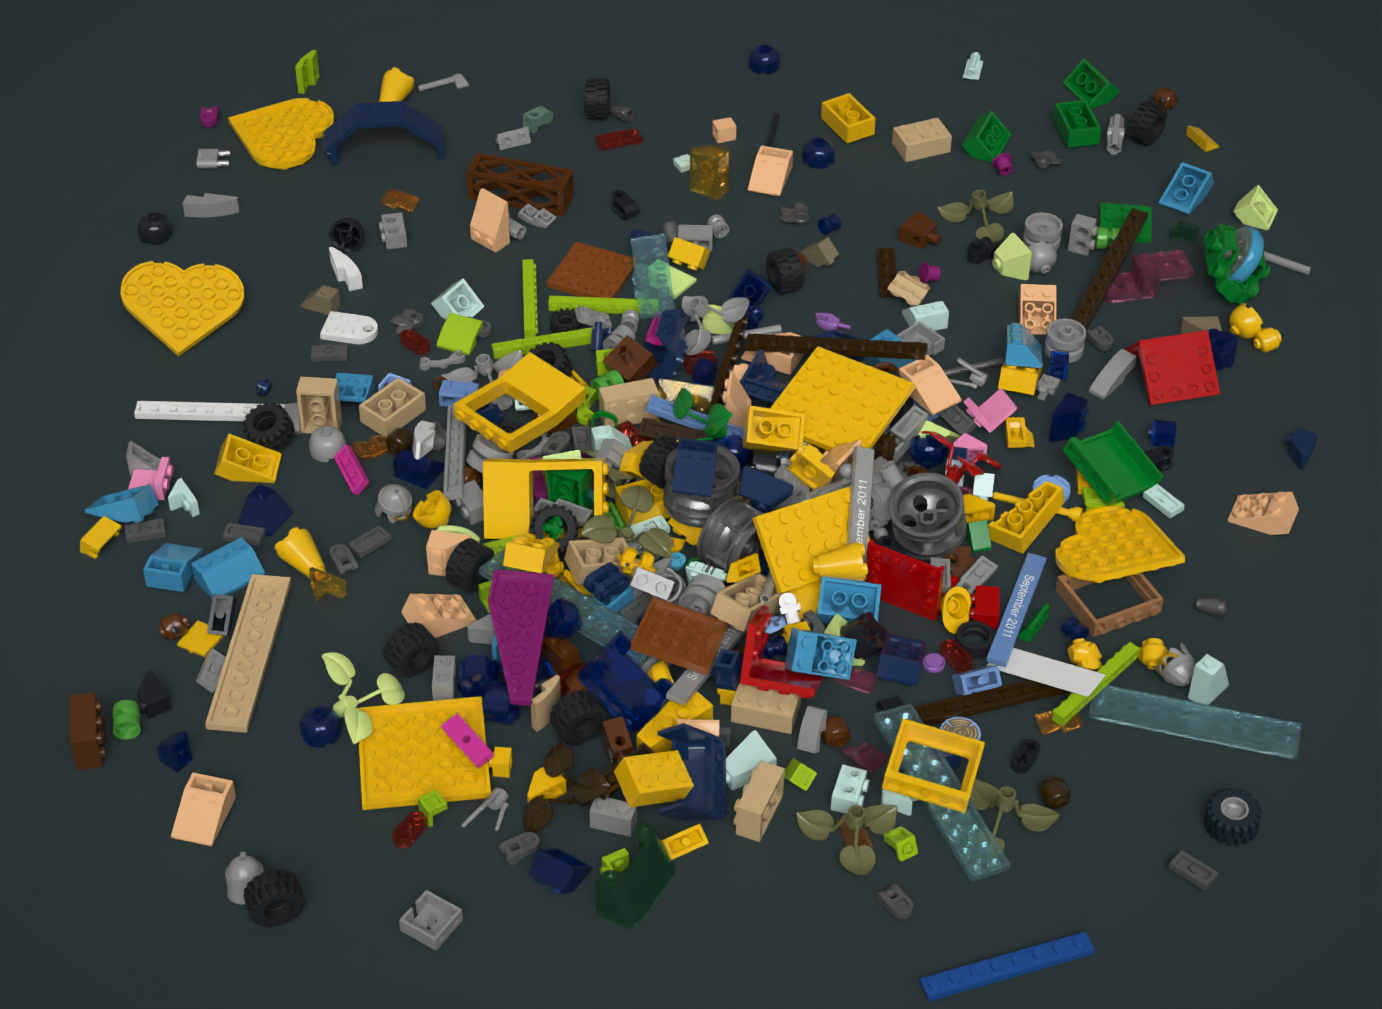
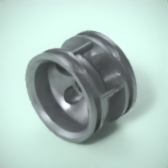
(695, 509)
(729, 534)
(926, 537)

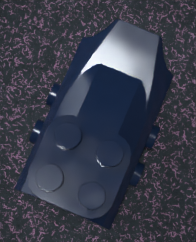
(672, 335)

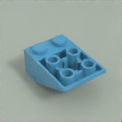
(171, 567)
(820, 653)

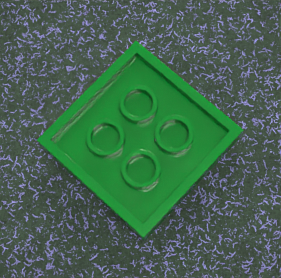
(1115, 215)

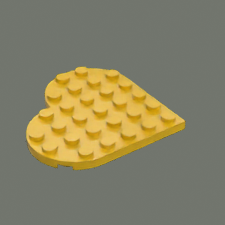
(283, 132)
(180, 303)
(1114, 545)

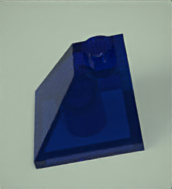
(752, 287)
(265, 510)

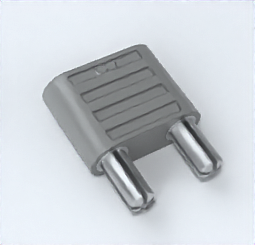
(210, 158)

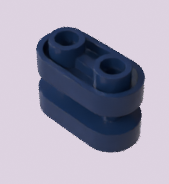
(606, 582)

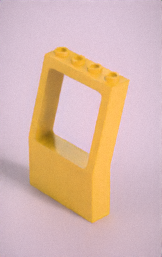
(535, 386)
(510, 492)

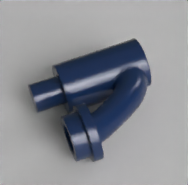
(597, 336)

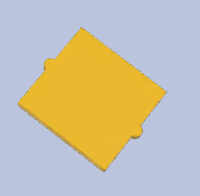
(198, 640)

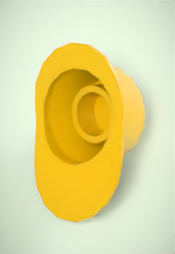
(955, 608)
(660, 670)

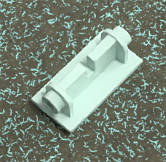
(973, 67)

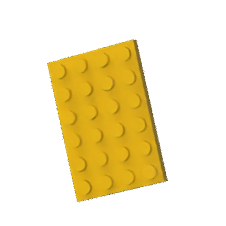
(802, 533)

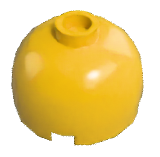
(1245, 322)
(434, 511)

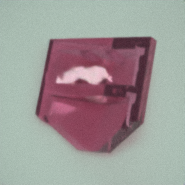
(866, 756)

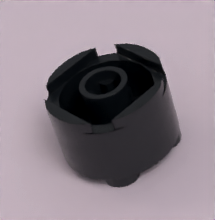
(765, 461)
(867, 632)

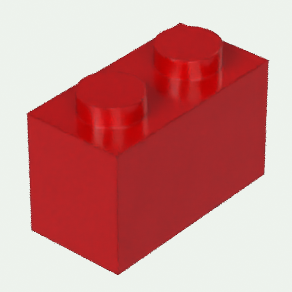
(986, 605)

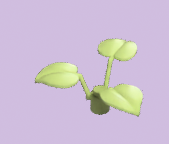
(357, 722)

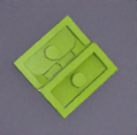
(307, 71)
(459, 333)

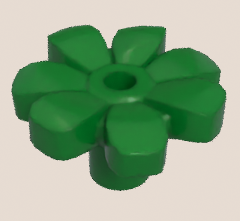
(553, 528)

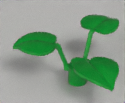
(717, 415)

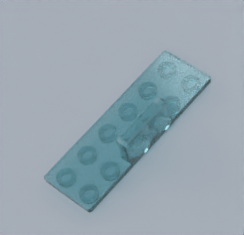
(652, 275)

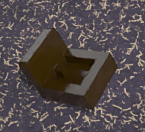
(885, 447)

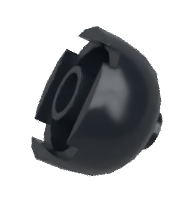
(154, 228)
(347, 234)

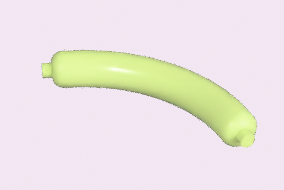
(457, 529)

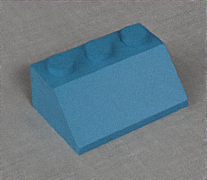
(227, 568)
(847, 599)

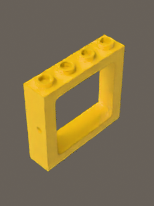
(925, 790)

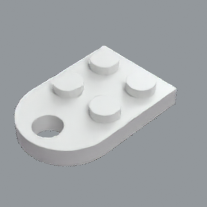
(349, 328)

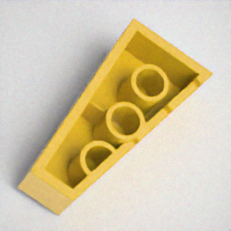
(1028, 518)
(696, 708)

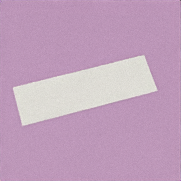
(1051, 672)

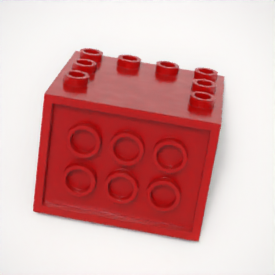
(1177, 367)
(906, 581)
(771, 673)

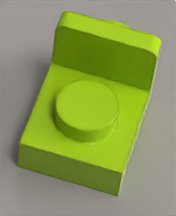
(902, 841)
(615, 861)

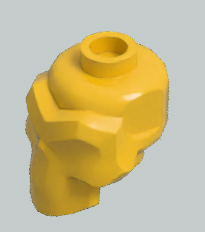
(1151, 652)
(1085, 654)

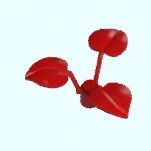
(955, 472)

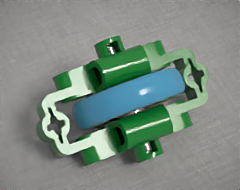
(1236, 261)

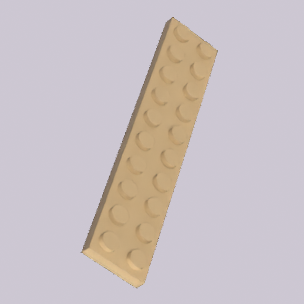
(248, 654)

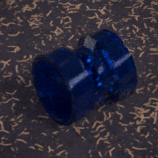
(828, 224)
(755, 316)
(1074, 629)
(775, 647)

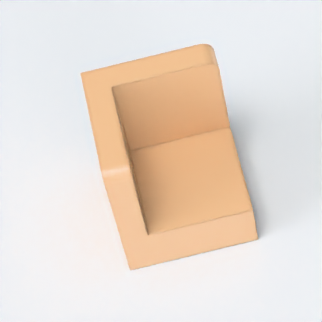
(724, 130)

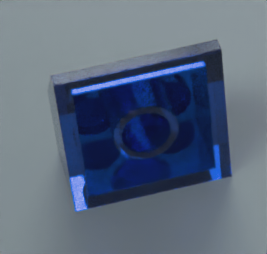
(1069, 418)
(415, 471)
(558, 870)

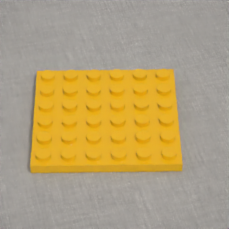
(843, 400)
(414, 756)

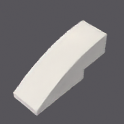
(345, 269)
(423, 439)

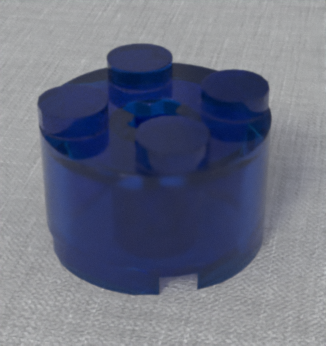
(1223, 347)
(476, 675)
(498, 705)

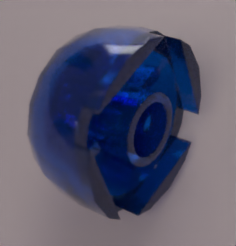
(764, 59)
(818, 153)
(735, 445)
(927, 451)
(563, 619)
(320, 726)

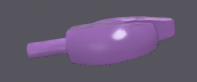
(829, 322)

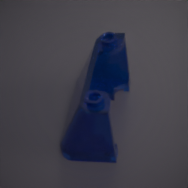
(623, 684)

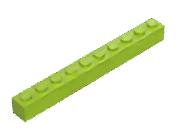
(530, 298)
(605, 305)
(564, 339)
(1111, 669)

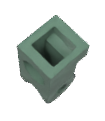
(536, 118)

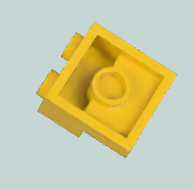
(808, 467)

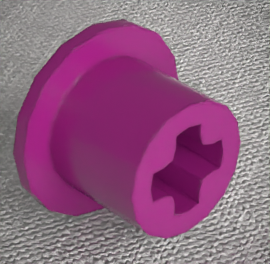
(1003, 163)
(929, 273)

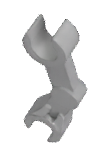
(455, 358)
(526, 454)

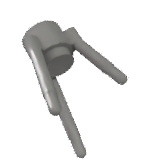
(977, 377)
(495, 801)

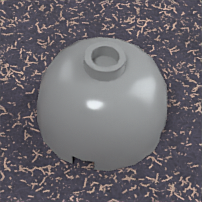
(1043, 257)
(326, 443)

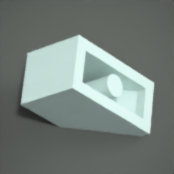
(600, 433)
(983, 486)

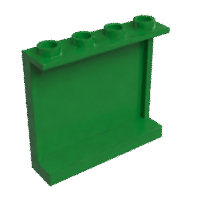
(1113, 464)

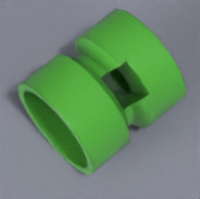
(1103, 235)
(610, 378)
(126, 719)

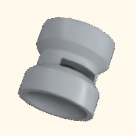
(720, 228)
(630, 319)

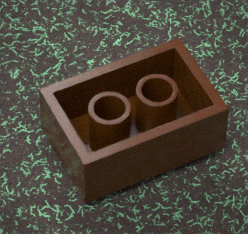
(87, 731)

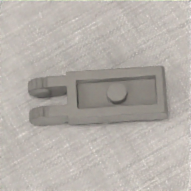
(978, 574)

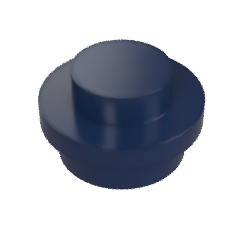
(263, 387)

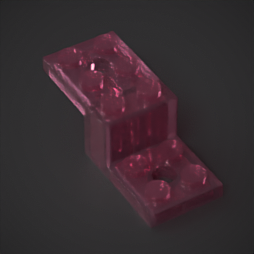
(1146, 274)

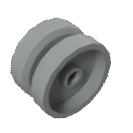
(1041, 228)
(1065, 336)
(485, 450)
(701, 594)

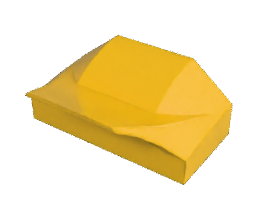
(1017, 433)

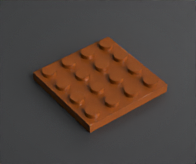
(591, 272)
(679, 636)

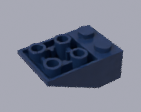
(695, 467)

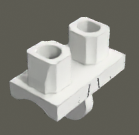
(789, 608)

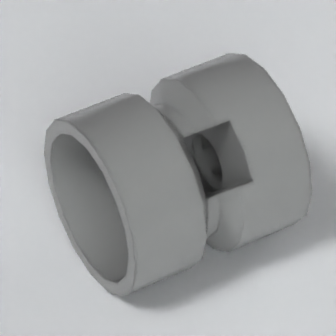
(617, 335)

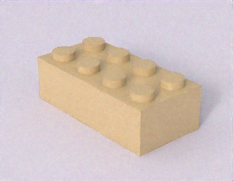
(742, 600)

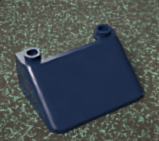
(760, 380)

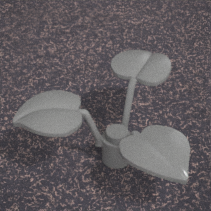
(697, 307)
(485, 367)

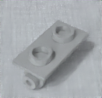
(513, 138)

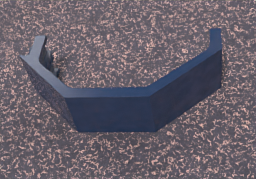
(381, 115)

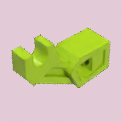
(583, 410)

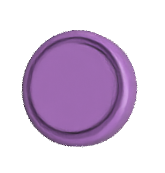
(933, 662)

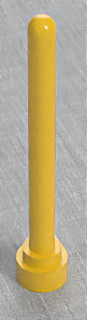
(1072, 513)

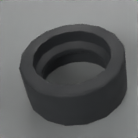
(975, 628)

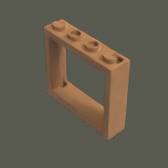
(1151, 606)

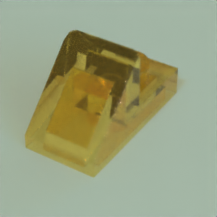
(326, 583)

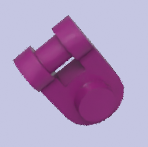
(209, 116)

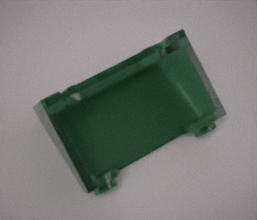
(632, 894)

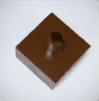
(630, 360)

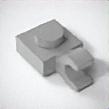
(1047, 385)

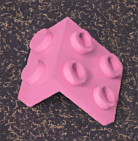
(992, 411)
(158, 478)

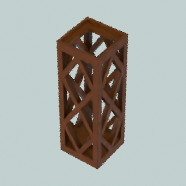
(560, 193)

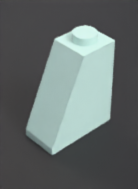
(1208, 680)
(745, 758)

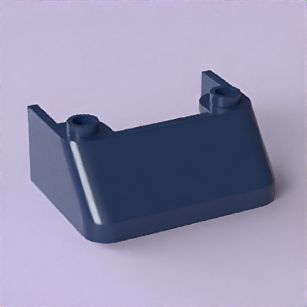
(763, 489)
(706, 764)

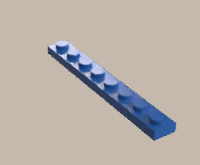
(1006, 966)

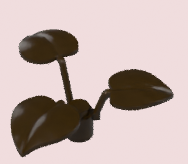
(589, 787)

